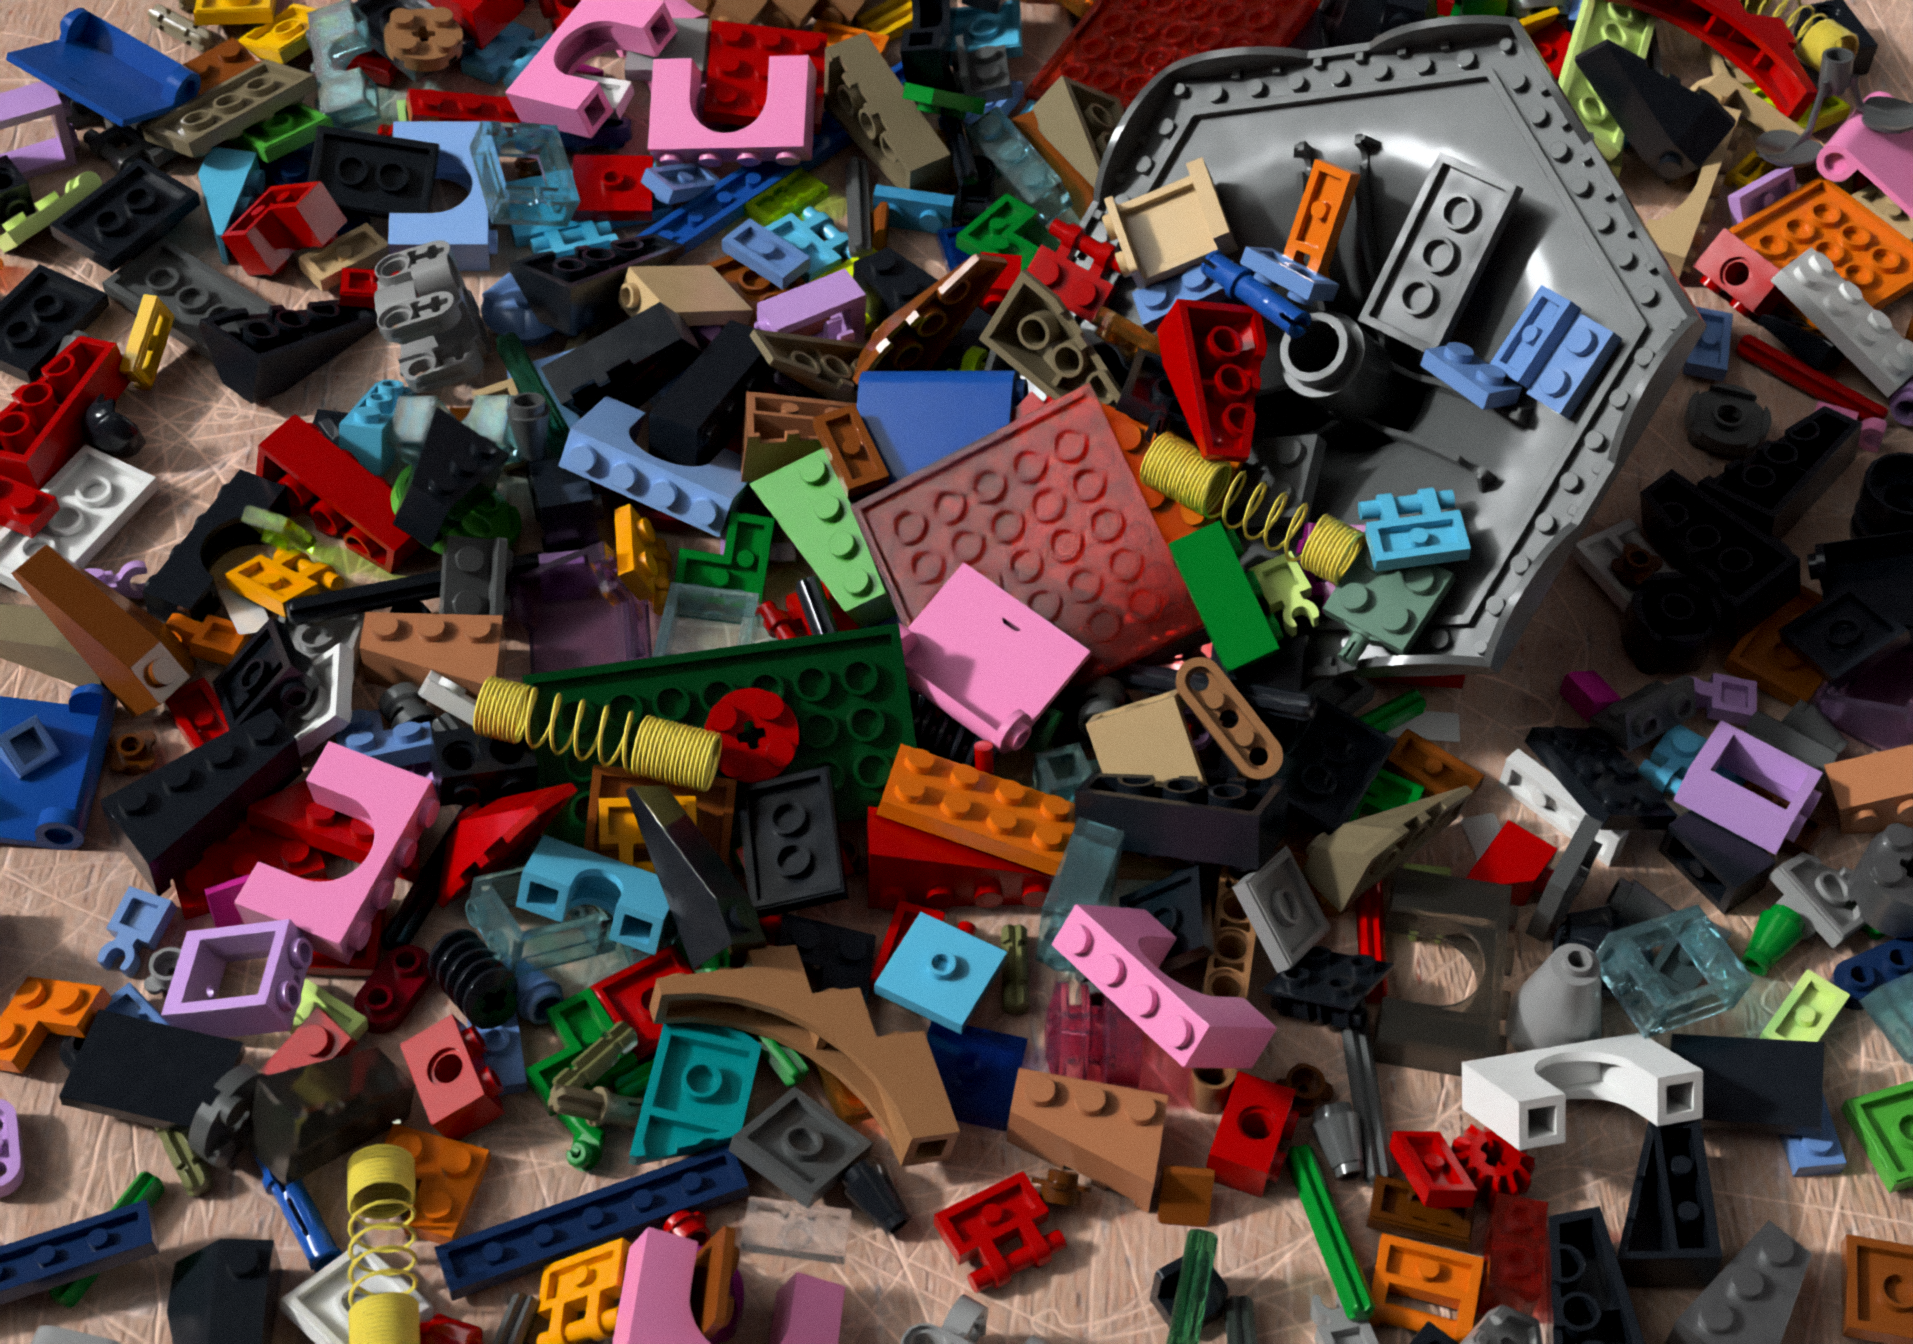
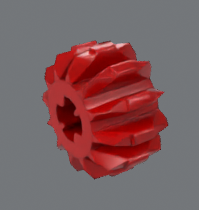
(1493, 1164)

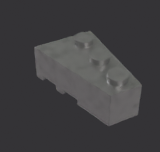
(1749, 1296)

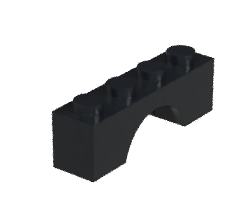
(928, 44)
(184, 580)

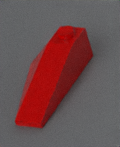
(1214, 369)
(496, 836)

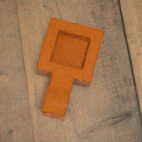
(209, 640)

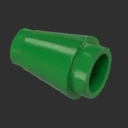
(1773, 938)

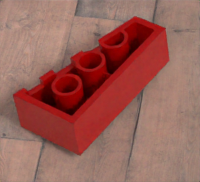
(45, 419)

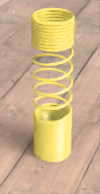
(1819, 37)
(1182, 474)
(660, 751)
(382, 1188)

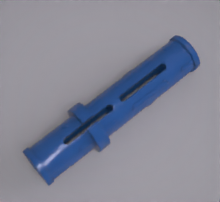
(1241, 286)
(302, 1219)

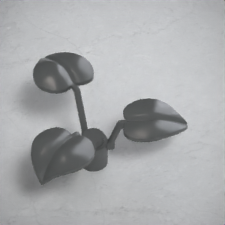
(1835, 76)

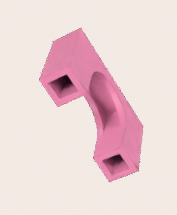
(577, 105)
(778, 134)
(340, 911)
(1122, 958)
(657, 1299)

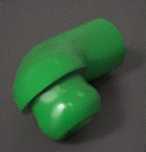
(586, 1144)

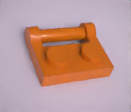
(1428, 1276)

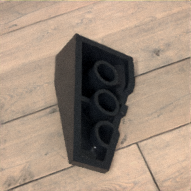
(1660, 118)
(585, 287)
(279, 348)
(701, 891)
(225, 1293)

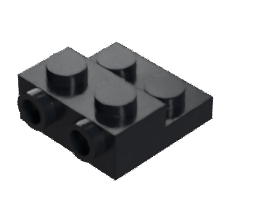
(265, 677)

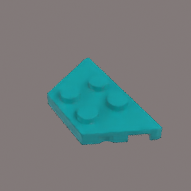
(695, 1091)

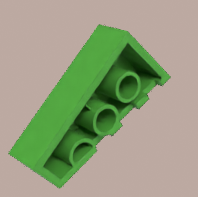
(821, 525)

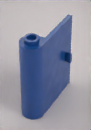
(108, 70)
(933, 413)
(56, 800)

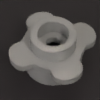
(159, 966)

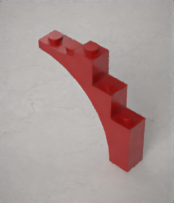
(1753, 42)

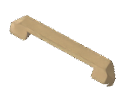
(1755, 109)

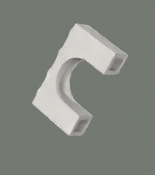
(1527, 1091)

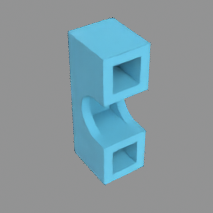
(570, 876)

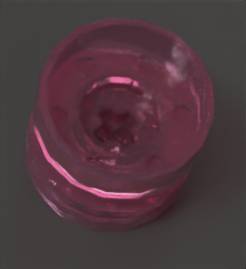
(1091, 1036)

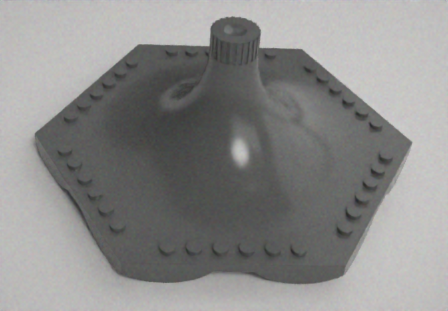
(1389, 424)

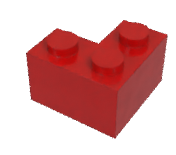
(281, 223)

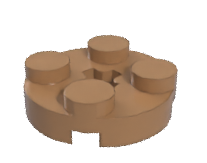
(406, 29)

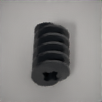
(943, 739)
(473, 979)

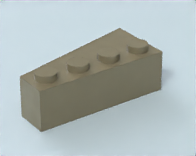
(870, 108)

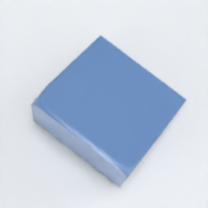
(27, 747)

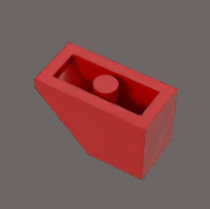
(1518, 861)

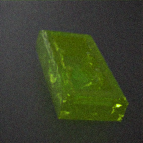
(787, 196)
(278, 530)

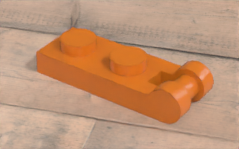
(1321, 215)

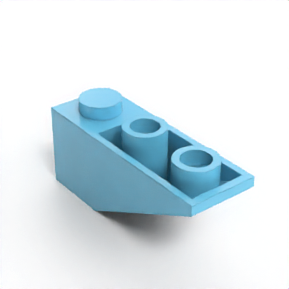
(229, 187)
(368, 424)

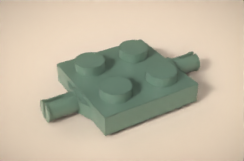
(1386, 605)

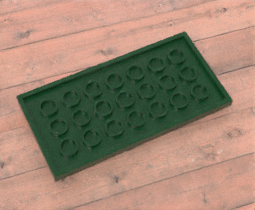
(840, 686)

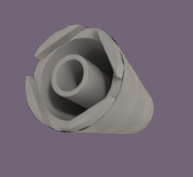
(1558, 1002)

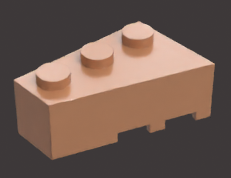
(778, 431)
(453, 645)
(1872, 790)
(1092, 1129)

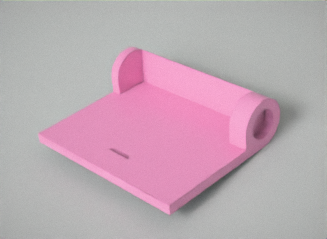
(1878, 155)
(983, 670)

